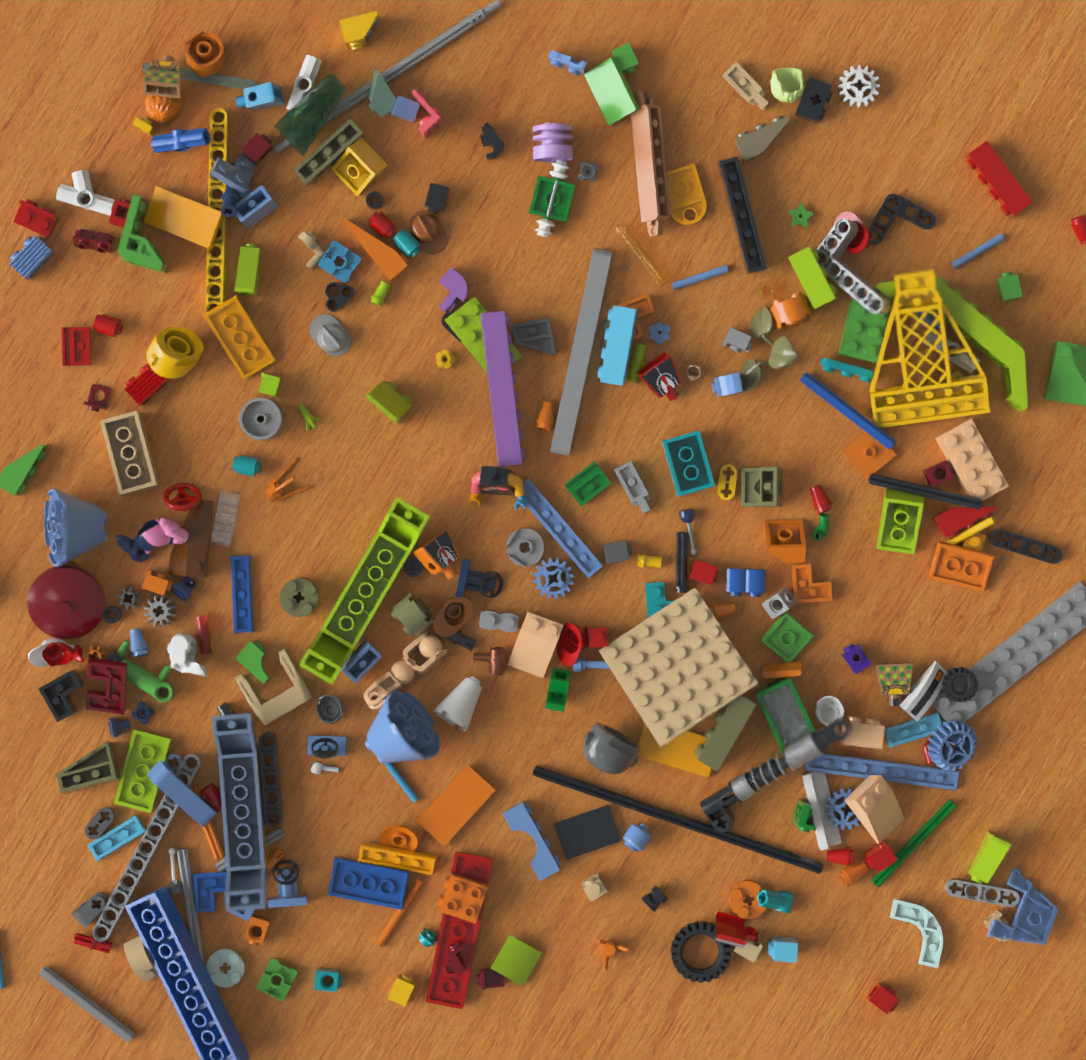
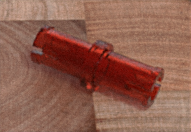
(203, 634)

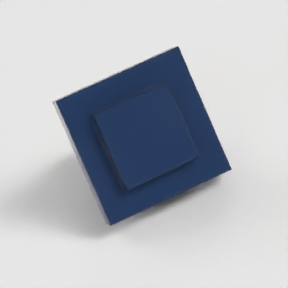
(184, 589)
(115, 726)

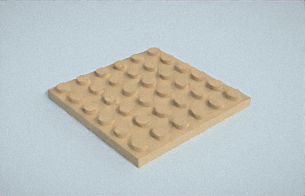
(678, 667)

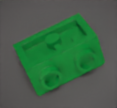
(801, 815)

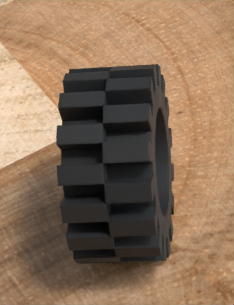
(971, 684)

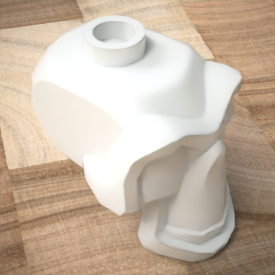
(182, 655)

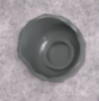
(330, 709)

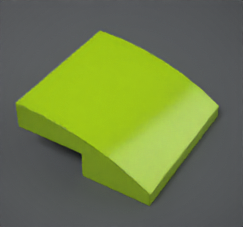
(516, 960)

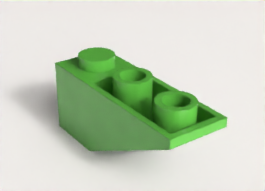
(16, 474)

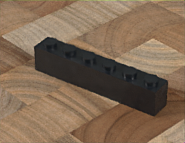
(742, 215)

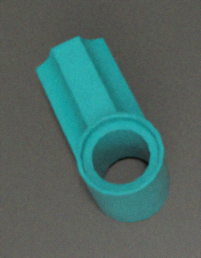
(780, 900)

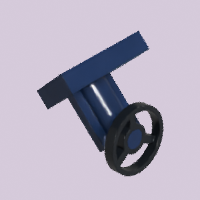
(477, 581)

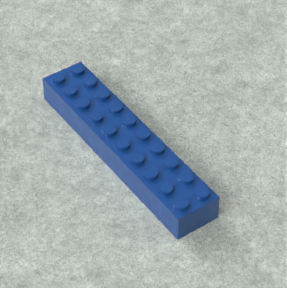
(185, 977)

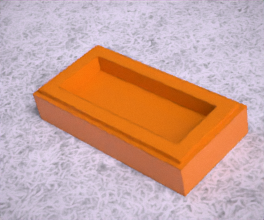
(781, 670)

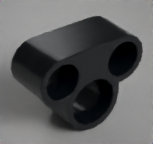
(341, 299)

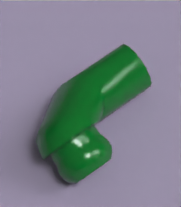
(823, 527)

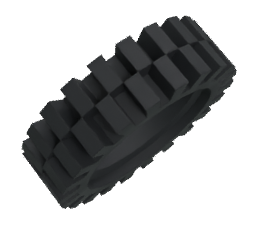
(686, 970)

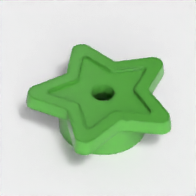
(795, 216)

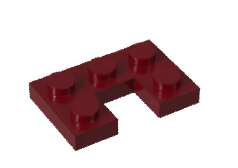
(116, 684)

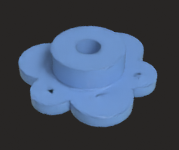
(659, 339)

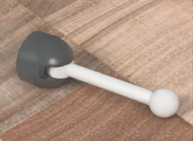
(174, 886)

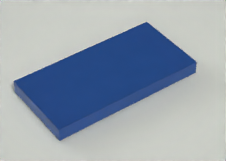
(368, 883)

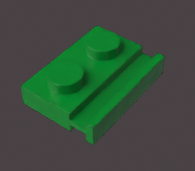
(587, 484)

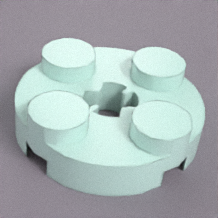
(233, 975)

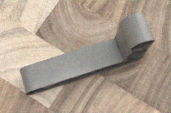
(846, 273)

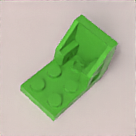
(146, 253)

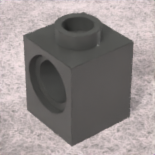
(617, 551)

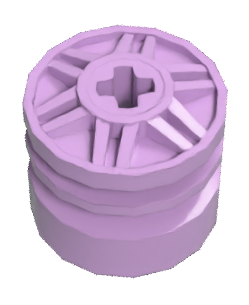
(552, 138)

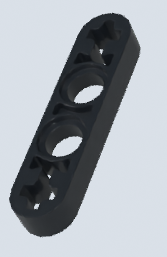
(1025, 546)

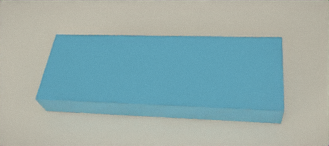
(912, 729)
(117, 837)

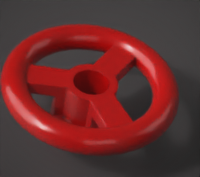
(183, 500)

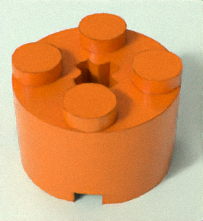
(204, 53)
(791, 311)

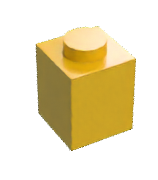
(401, 989)

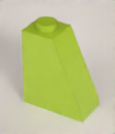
(248, 270)
(988, 858)

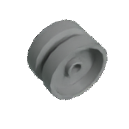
(272, 419)

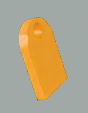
(685, 194)

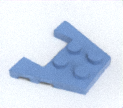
(1033, 917)

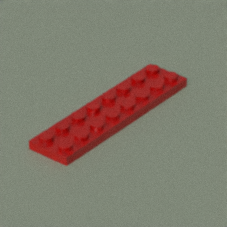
(445, 985)

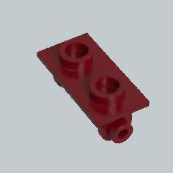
(84, 240)

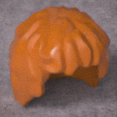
(162, 108)

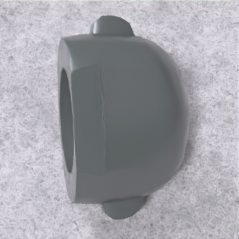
(609, 749)

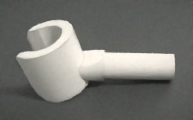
(318, 767)

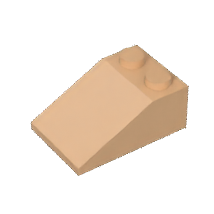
(535, 644)
(876, 807)

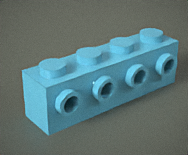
(618, 346)

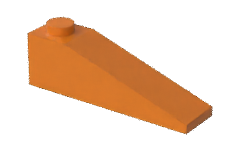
(384, 256)

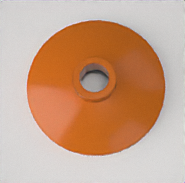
(399, 837)

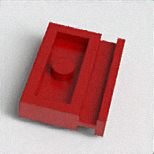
(76, 346)

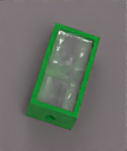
(783, 711)

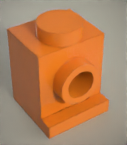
(157, 583)

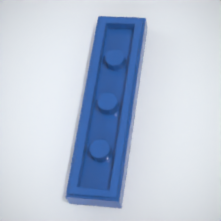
(241, 594)

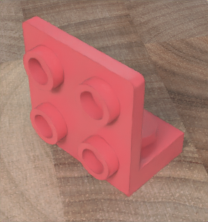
(427, 124)

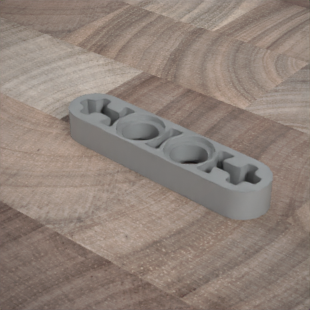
(982, 890)

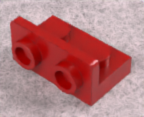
(35, 218)

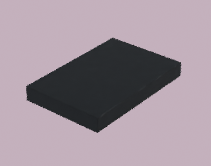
(587, 832)

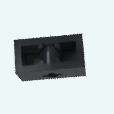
(814, 89)

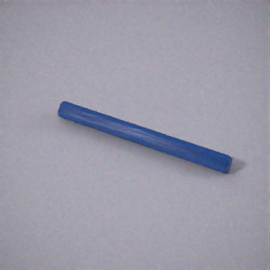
(848, 410)

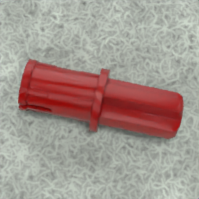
(92, 943)

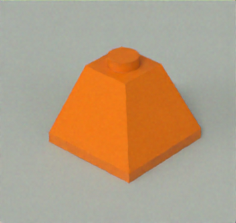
(786, 540)

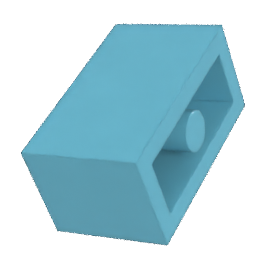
(783, 949)

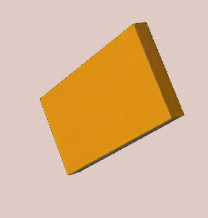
(183, 217)
(239, 337)
(677, 753)

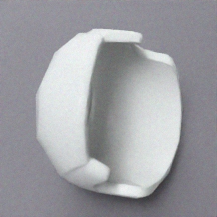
(829, 709)

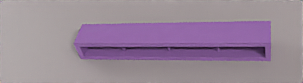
(501, 388)

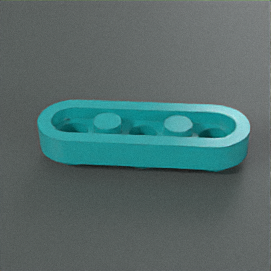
(846, 369)

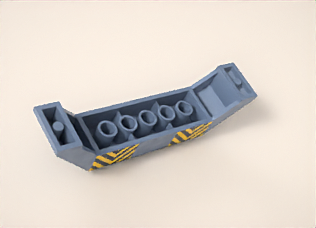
(242, 812)

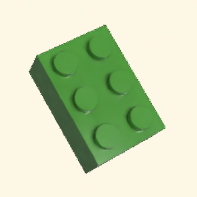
(862, 333)

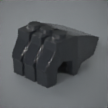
(491, 138)

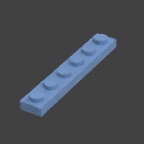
(560, 530)

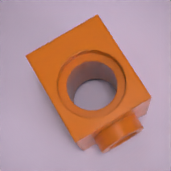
(263, 923)

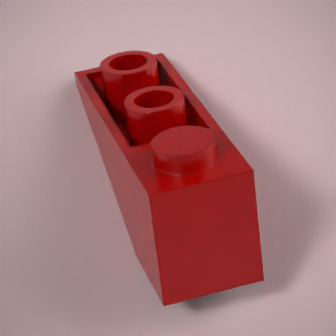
(954, 519)

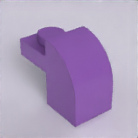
(456, 286)

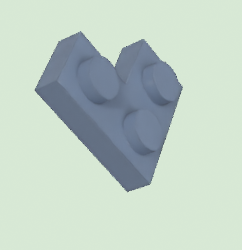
(235, 176)

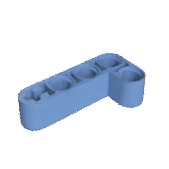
(180, 793)

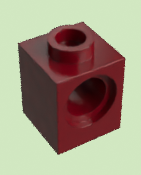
(257, 147)
(930, 473)

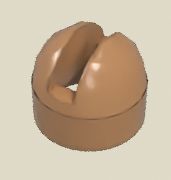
(694, 369)

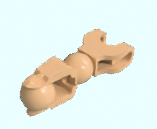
(403, 671)

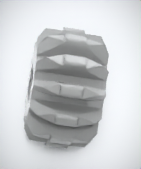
(162, 617)

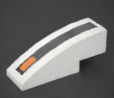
(924, 691)

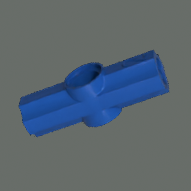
(180, 140)

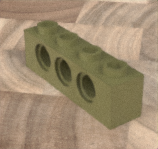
(328, 153)

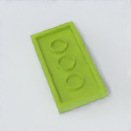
(468, 327)
(135, 786)

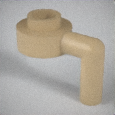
(309, 240)

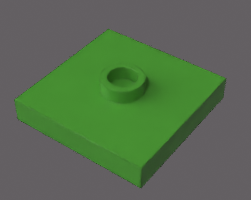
(787, 637)

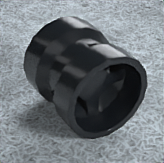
(413, 564)
(654, 898)

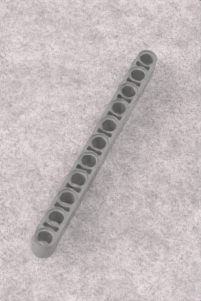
(581, 351)
(144, 856)

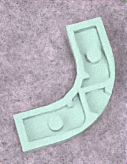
(928, 926)

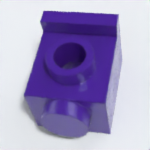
(856, 666)

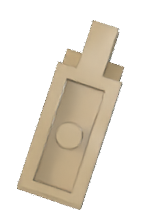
(745, 85)

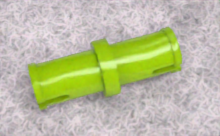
(636, 362)

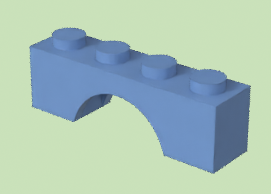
(520, 818)

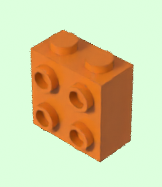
(462, 897)

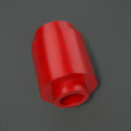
(382, 224)
(108, 325)

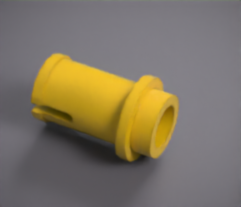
(649, 561)

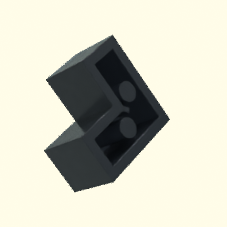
(57, 694)

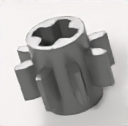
(135, 598)

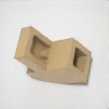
(140, 959)

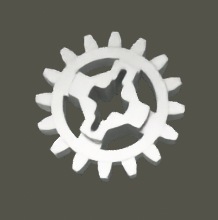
(867, 85)

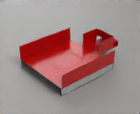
(731, 930)

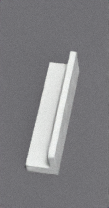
(817, 795)

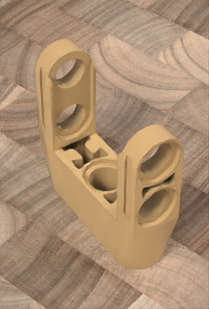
(283, 702)

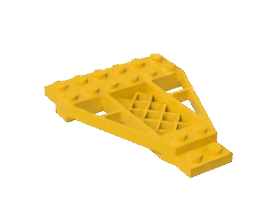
(924, 399)

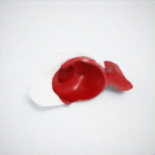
(55, 652)

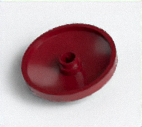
(66, 602)

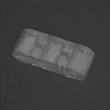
(226, 518)

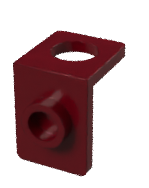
(95, 405)

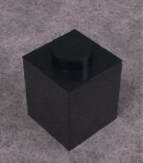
(436, 198)

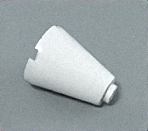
(460, 704)

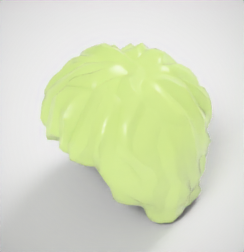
(787, 84)

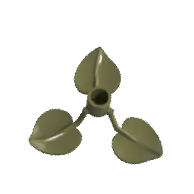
(782, 354)

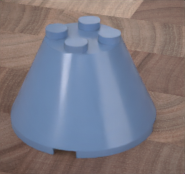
(71, 526)
(402, 730)

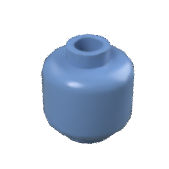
(637, 837)

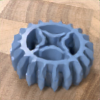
(957, 734)

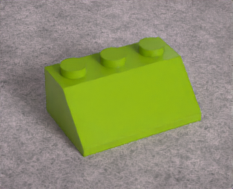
(812, 277)

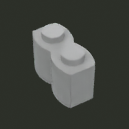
(493, 620)

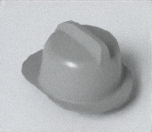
(330, 335)

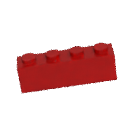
(998, 179)

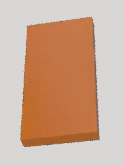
(455, 805)

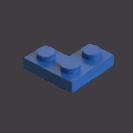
(205, 887)

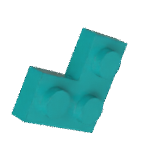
(655, 597)

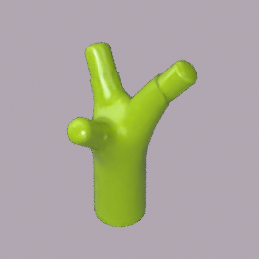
(309, 419)

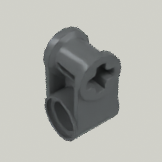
(89, 910)

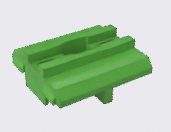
(272, 969)

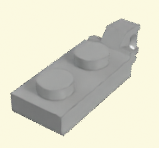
(633, 486)

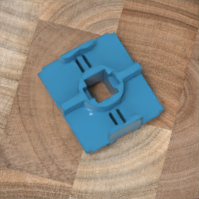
(329, 266)

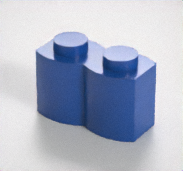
(745, 580)

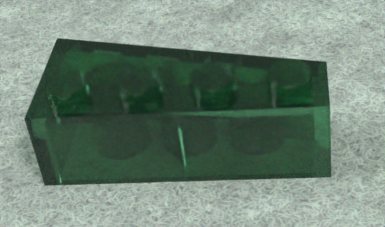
(308, 116)

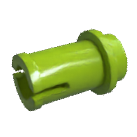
(380, 293)

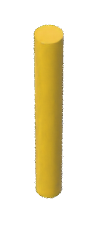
(971, 531)

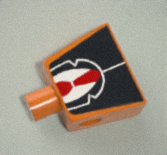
(438, 554)

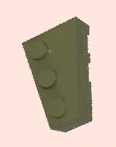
(92, 770)

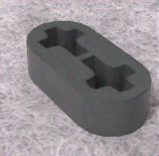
(96, 819)

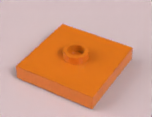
(868, 454)

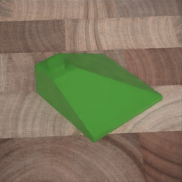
(1067, 374)

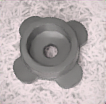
(584, 167)

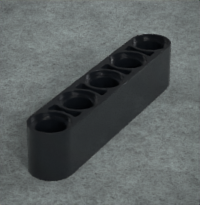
(274, 769)

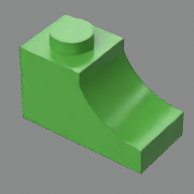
(252, 659)

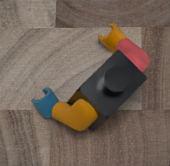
(497, 482)

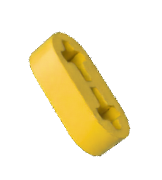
(722, 480)

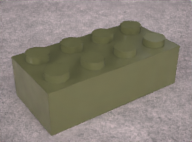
(724, 732)

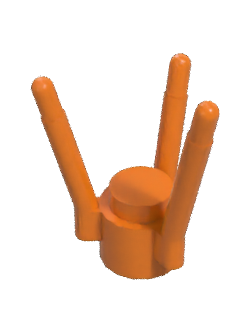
(276, 491)
(609, 949)

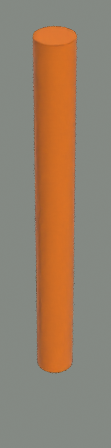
(399, 913)

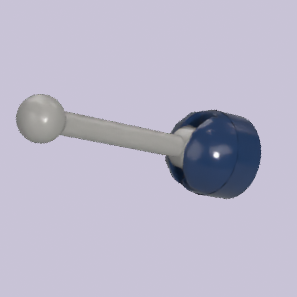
(688, 516)

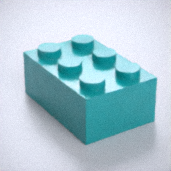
(688, 463)

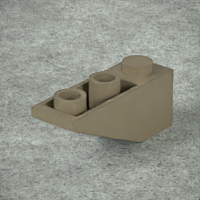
(756, 142)

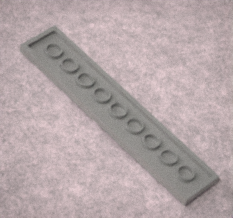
(1018, 654)

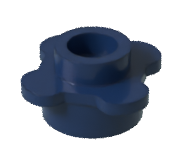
(143, 718)

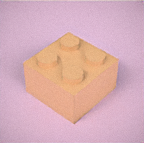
(864, 733)

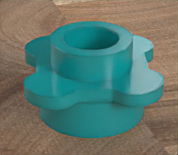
(427, 937)

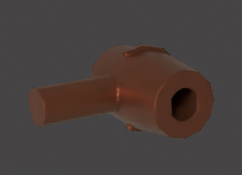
(495, 658)

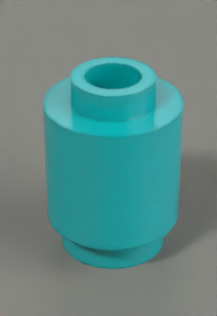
(407, 243)
(247, 465)

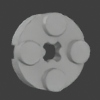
(535, 544)

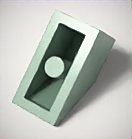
(380, 96)

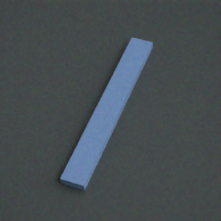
(889, 770)

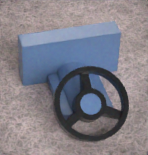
(326, 746)
(287, 887)

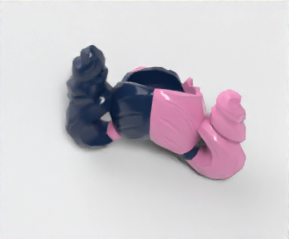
(151, 535)

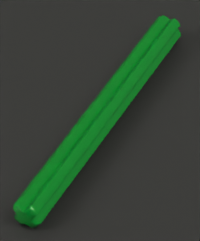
(915, 842)

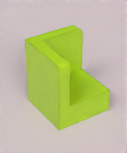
(270, 385)

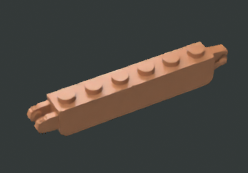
(650, 163)

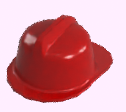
(863, 236)
(571, 643)

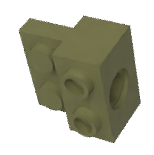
(761, 487)

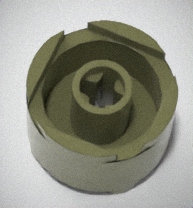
(309, 592)
(413, 615)

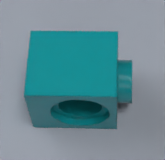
(319, 979)

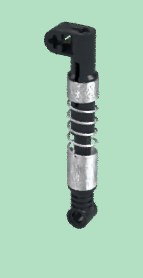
(749, 783)

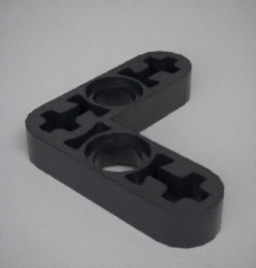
(899, 211)

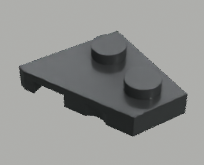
(535, 335)

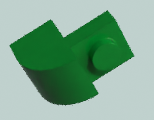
(558, 689)

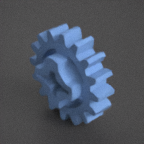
(545, 589)
(837, 807)

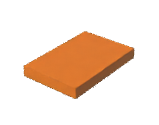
(961, 566)

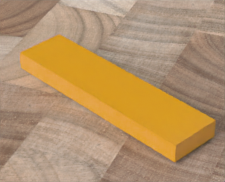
(397, 858)

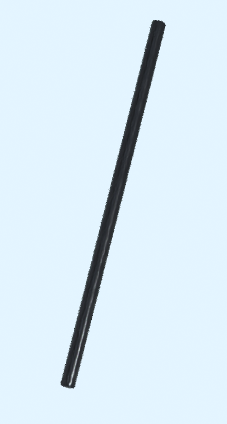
(677, 819)

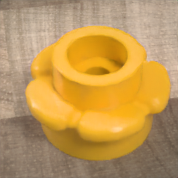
(450, 359)

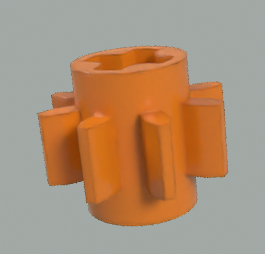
(100, 654)

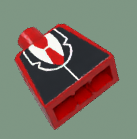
(661, 376)

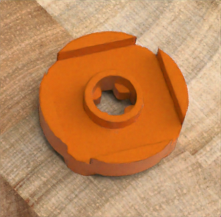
(737, 896)

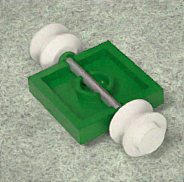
(552, 199)

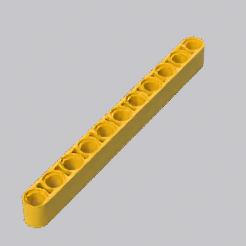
(214, 185)

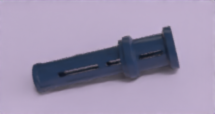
(229, 200)

